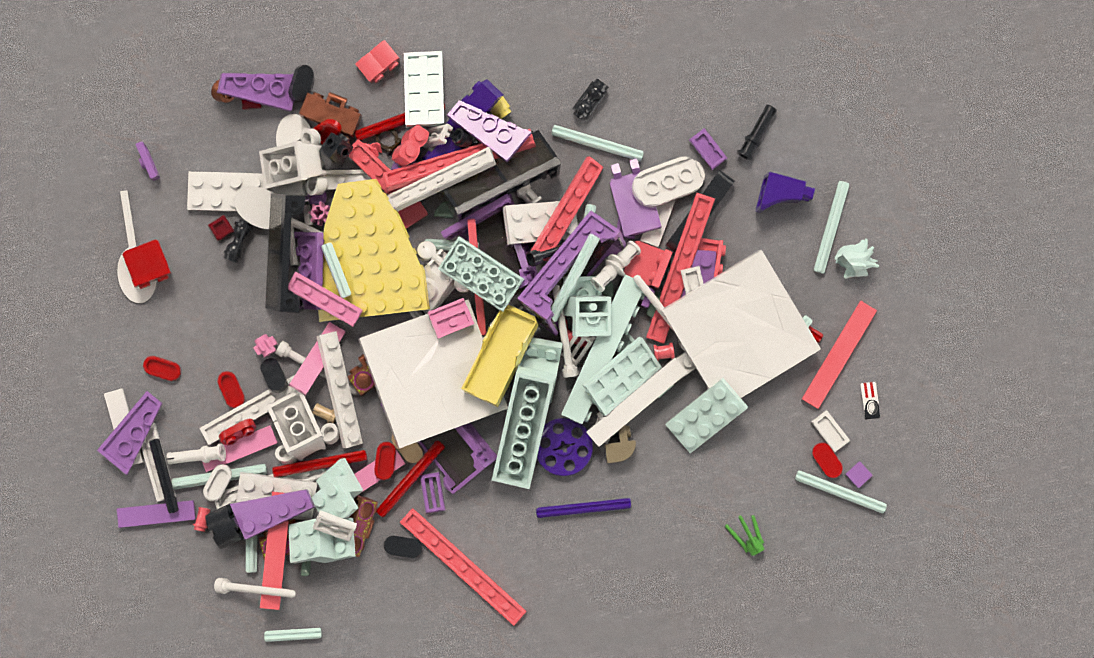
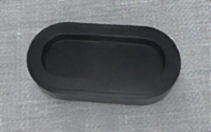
(300, 83)
(274, 375)
(402, 546)

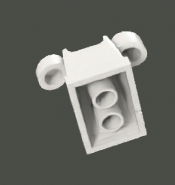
(295, 163)
(438, 283)
(299, 429)

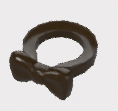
(389, 149)

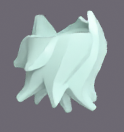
(856, 259)

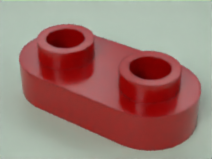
(242, 429)

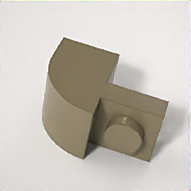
(622, 450)

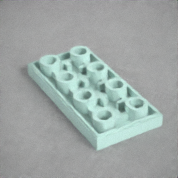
(481, 273)

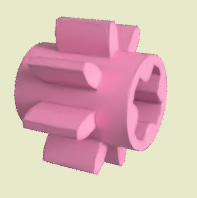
(320, 219)
(265, 345)

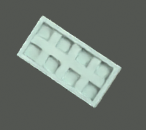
(424, 89)
(622, 376)
(706, 415)

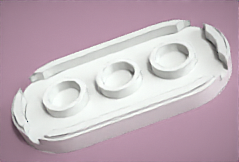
(668, 182)

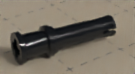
(752, 140)

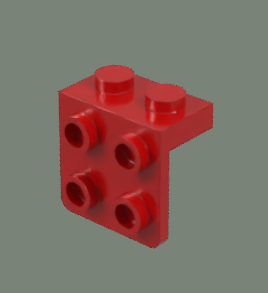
(146, 264)

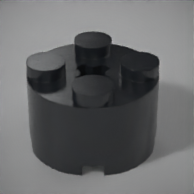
(224, 526)

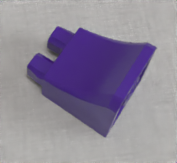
(782, 189)

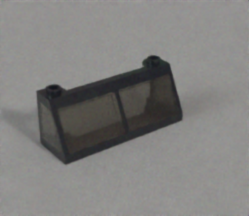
(502, 178)
(281, 211)

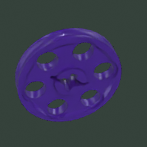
(567, 438)

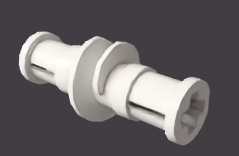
(615, 265)

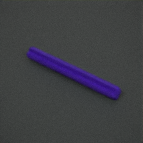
(580, 508)

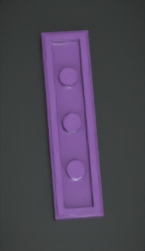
(479, 216)
(155, 514)

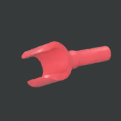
(374, 148)

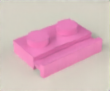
(450, 318)

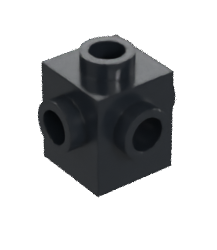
(336, 148)

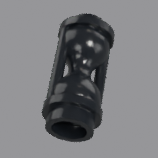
(595, 91)
(463, 139)
(234, 249)

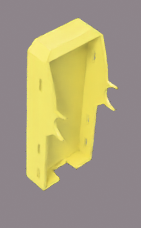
(500, 355)

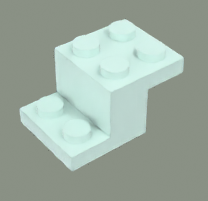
(589, 309)
(543, 356)
(337, 490)
(317, 546)

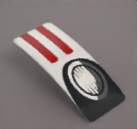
(870, 400)

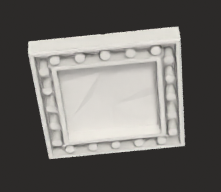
(741, 326)
(423, 378)

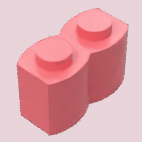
(377, 62)
(410, 145)

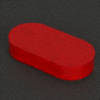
(327, 127)
(162, 368)
(231, 389)
(827, 460)
(385, 461)

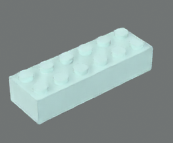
(523, 427)

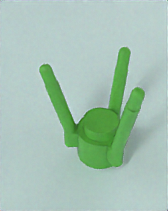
(754, 544)

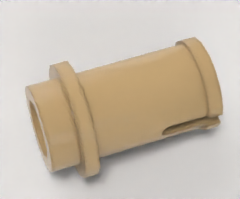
(324, 413)

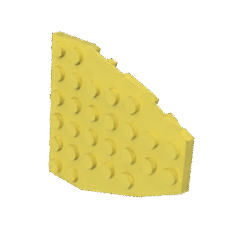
(372, 253)

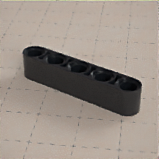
(716, 189)

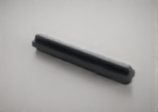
(163, 475)

